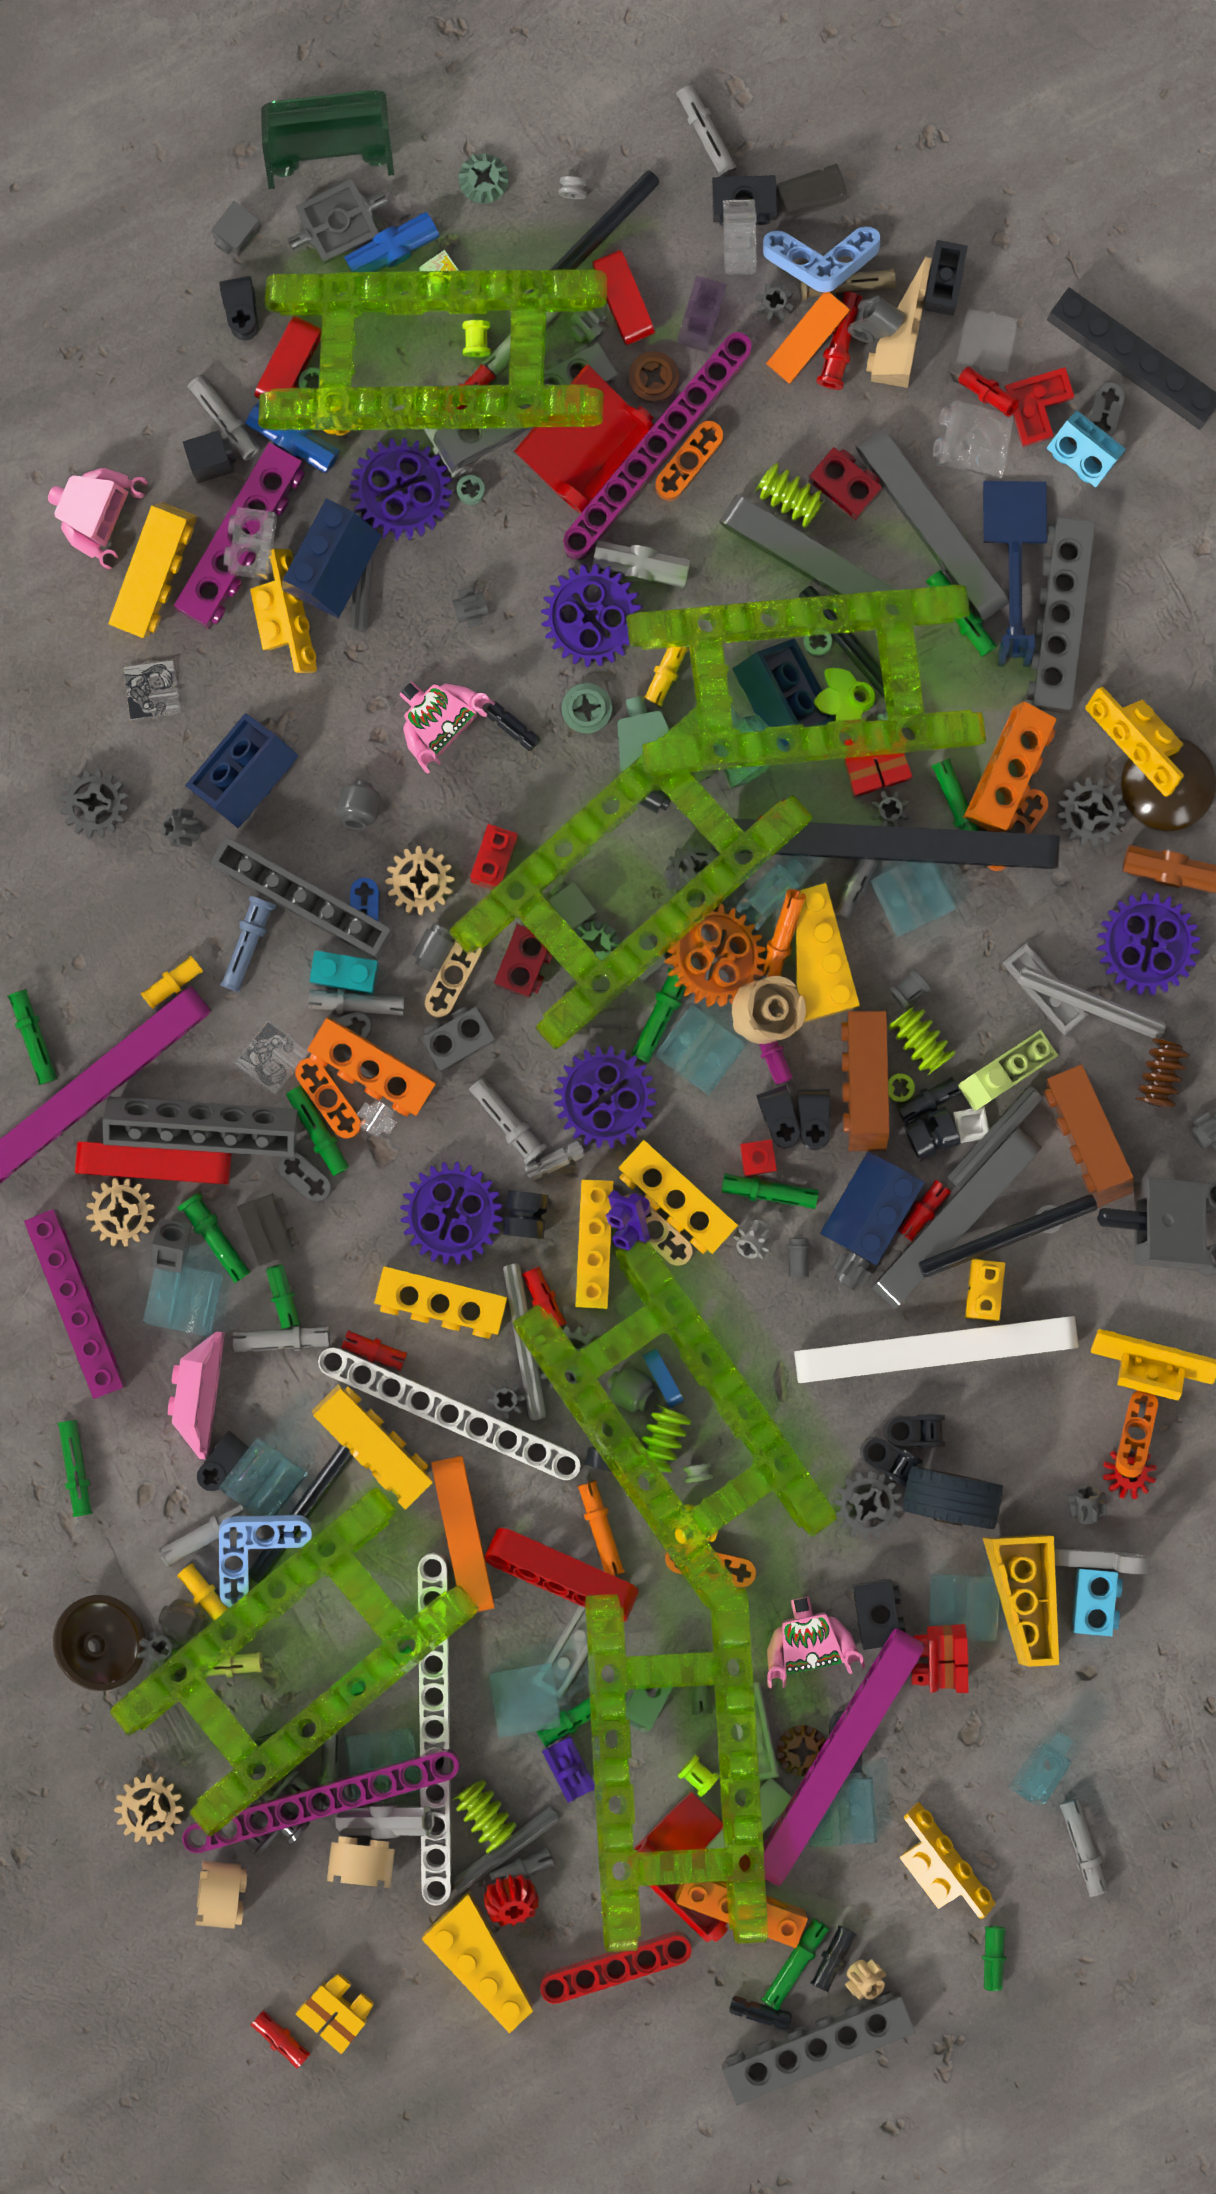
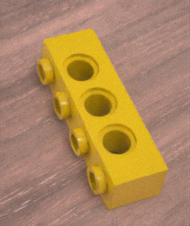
(647, 1158)
(594, 1245)
(394, 1281)

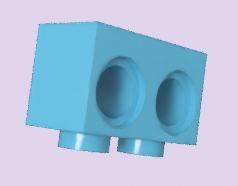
(1090, 442)
(1086, 1601)

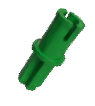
(282, 1296)
(994, 1958)

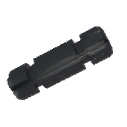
(512, 726)
(760, 2013)

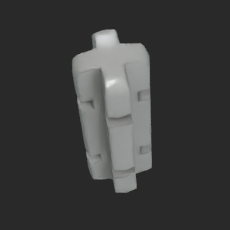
(554, 1161)

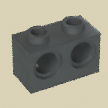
(461, 1046)

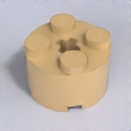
(768, 1010)
(361, 1863)
(220, 1894)

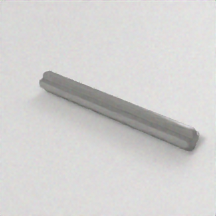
(1091, 1003)
(527, 1363)

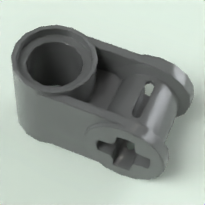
(875, 320)

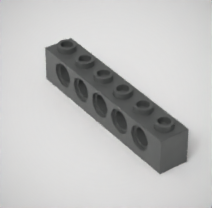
(460, 452)
(1079, 536)
(302, 898)
(200, 1126)
(746, 2087)

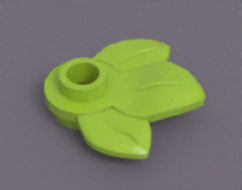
(840, 698)

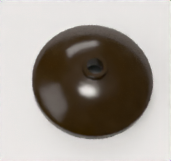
(1186, 803)
(116, 1637)

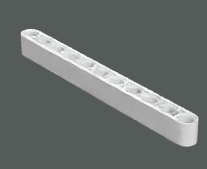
(428, 1743)

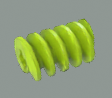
(790, 495)
(921, 1040)
(665, 1437)
(485, 1814)

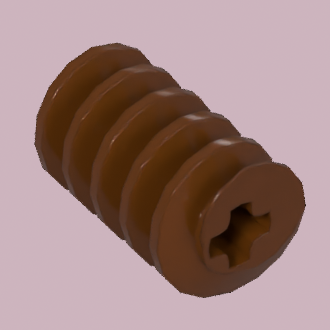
(1162, 1073)

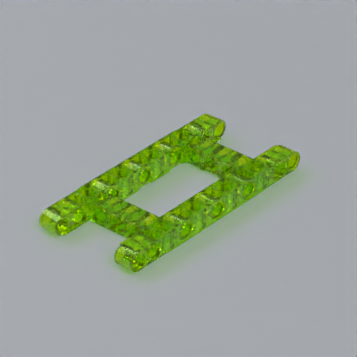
(433, 405)
(796, 619)
(667, 924)
(627, 1455)
(334, 1706)
(736, 1763)

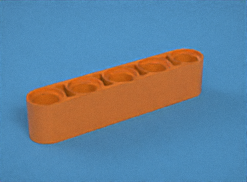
(462, 1530)

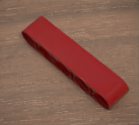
(152, 1163)
(555, 1570)
(604, 1979)

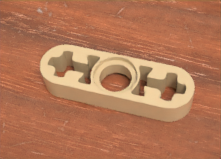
(449, 999)
(677, 1240)

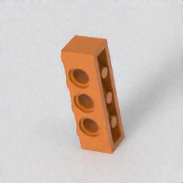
(984, 807)
(333, 1033)
(710, 1898)

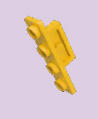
(283, 617)
(1140, 736)
(1153, 1366)
(940, 1867)

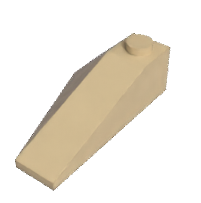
(896, 352)

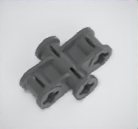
(290, 1809)

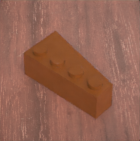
(866, 1080)
(1090, 1135)

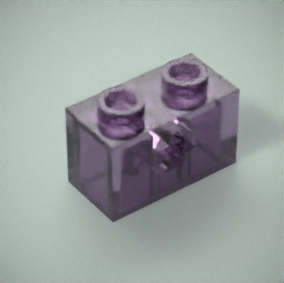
(702, 314)

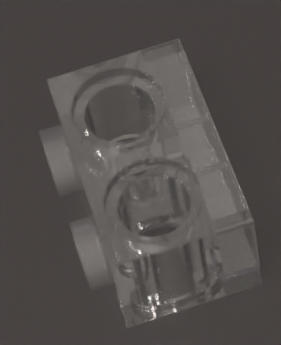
(739, 237)
(259, 543)

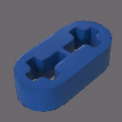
(372, 900)
(663, 1378)

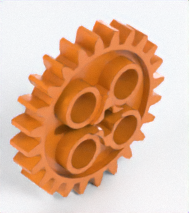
(739, 967)

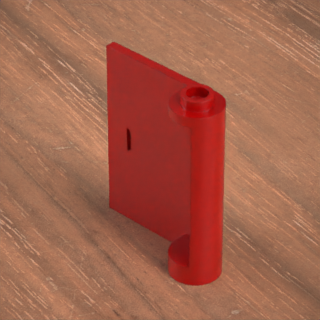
(583, 459)
(686, 1828)

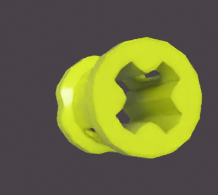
(476, 338)
(698, 1775)

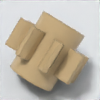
(865, 1979)

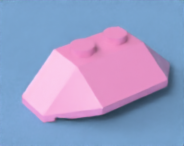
(197, 1393)

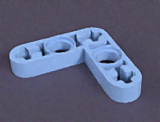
(818, 268)
(249, 1539)

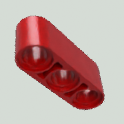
(624, 298)
(290, 356)

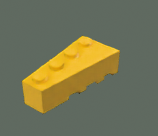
(152, 569)
(820, 958)
(373, 1445)
(1027, 1590)
(476, 1958)

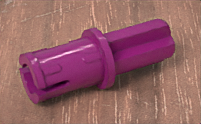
(776, 1062)

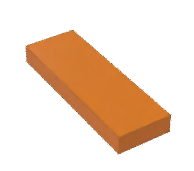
(808, 336)

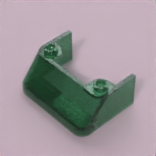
(325, 129)

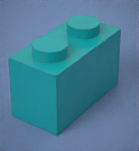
(344, 972)

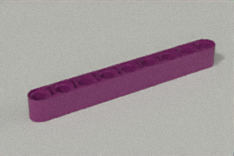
(661, 431)
(100, 1080)
(839, 1754)
(338, 1801)

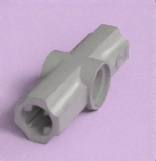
(642, 564)
(385, 1821)

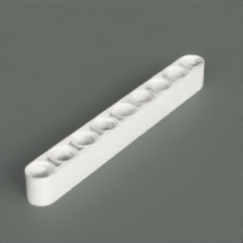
(936, 1349)
(433, 1413)

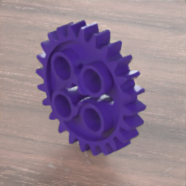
(387, 464)
(570, 634)
(1175, 949)
(586, 1074)
(479, 1223)

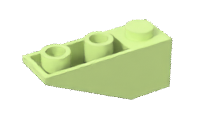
(1007, 1070)

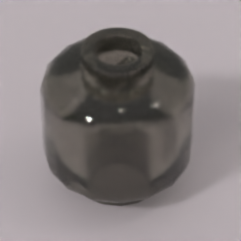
(183, 1620)

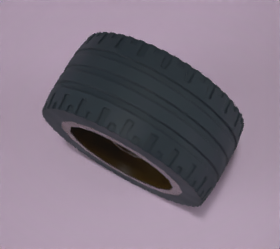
(952, 1498)

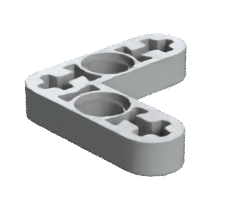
(1120, 1561)

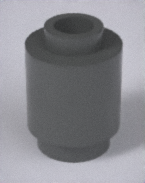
(433, 948)

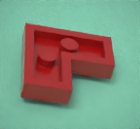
(1034, 396)

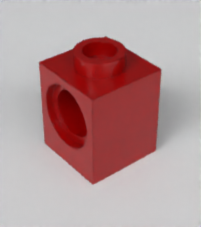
(757, 1157)

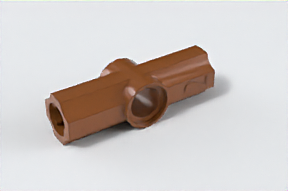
(1170, 868)

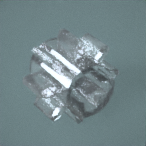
(377, 1118)

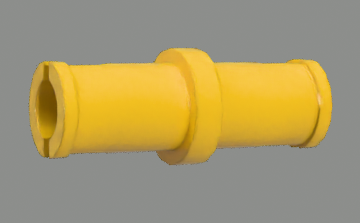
(665, 674)
(171, 982)
(202, 1591)

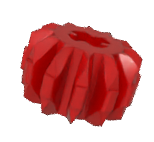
(1124, 1482)
(511, 1900)

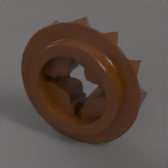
(650, 362)
(792, 1739)

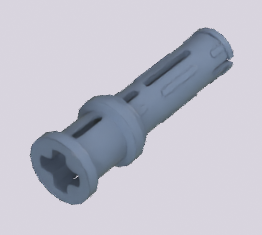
(252, 928)

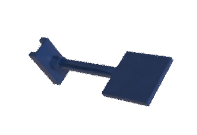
(1015, 515)

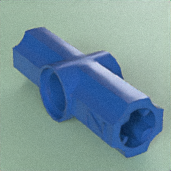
(393, 245)
(298, 443)

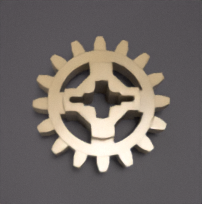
(404, 880)
(118, 1197)
(163, 1813)

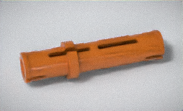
(780, 945)
(600, 1527)

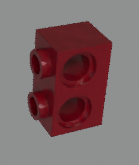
(839, 489)
(517, 959)

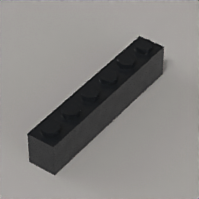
(1133, 358)

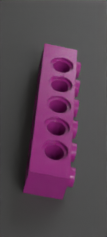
(271, 463)
(75, 1303)

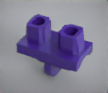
(629, 1219)
(569, 1769)

